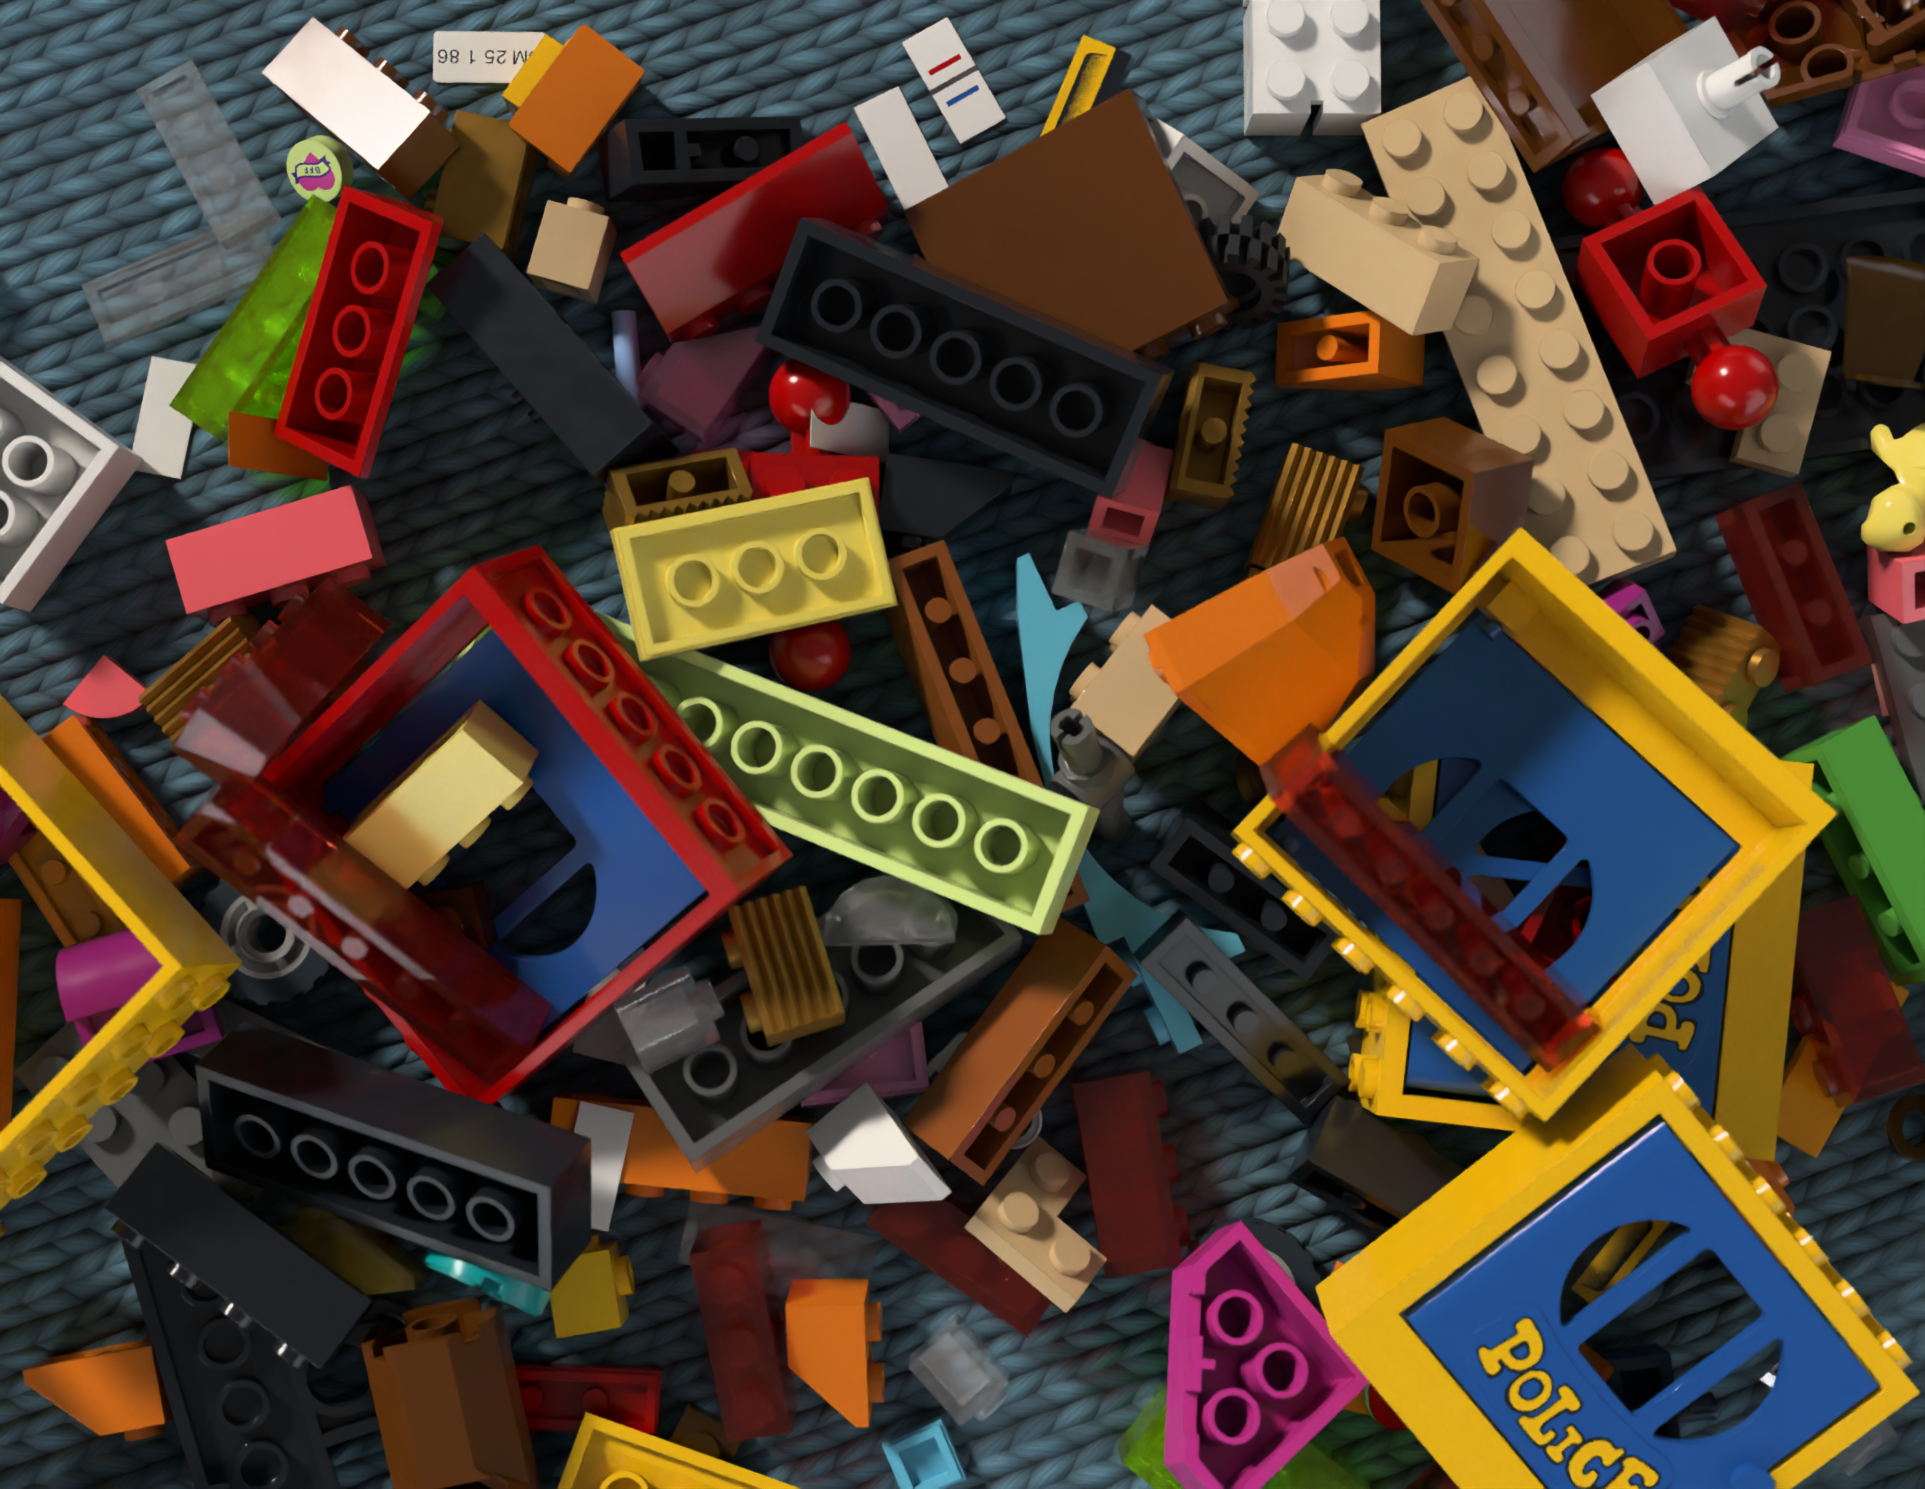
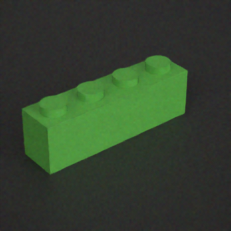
(1874, 837)

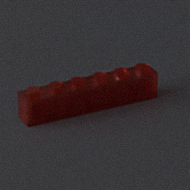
(1428, 897)
(366, 925)

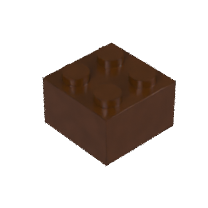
(1447, 499)

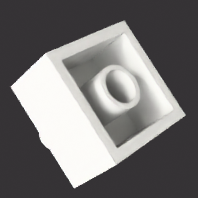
(1689, 109)

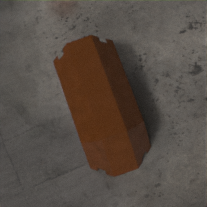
(450, 1399)

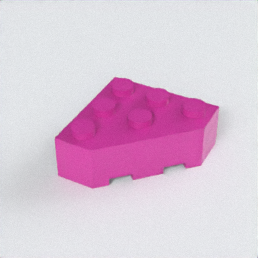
(1246, 1366)

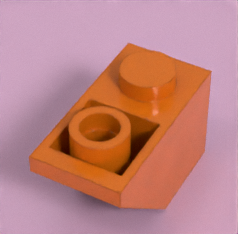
(831, 1343)

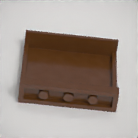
(1548, 57)
(1084, 232)

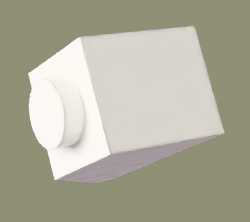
(873, 1153)

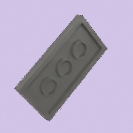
(157, 1109)

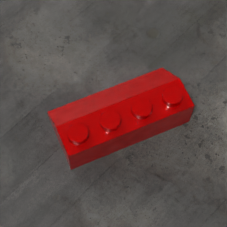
(736, 243)
(358, 328)

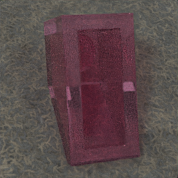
(702, 381)

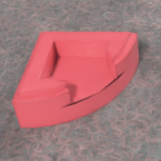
(107, 692)

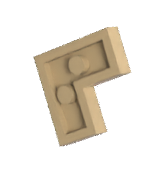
(1782, 436)
(1024, 1228)

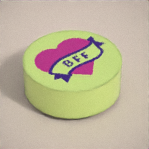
(319, 168)

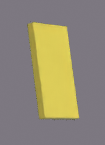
(753, 568)

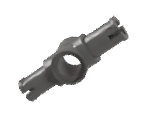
(1092, 772)

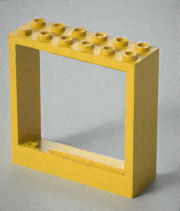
(149, 1025)

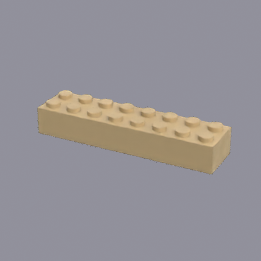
(1523, 335)

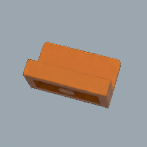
(576, 100)

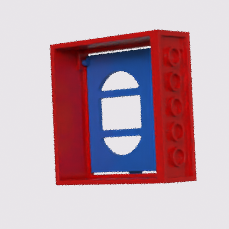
(609, 764)

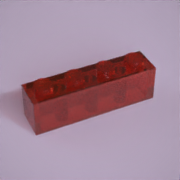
(279, 687)

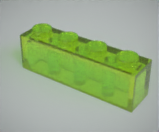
(256, 347)

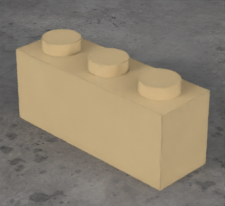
(1377, 252)

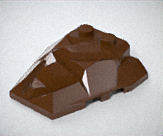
(1832, 43)

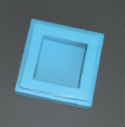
(924, 1457)

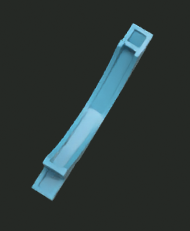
(1112, 911)

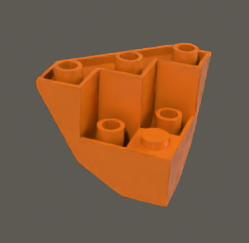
(1274, 650)

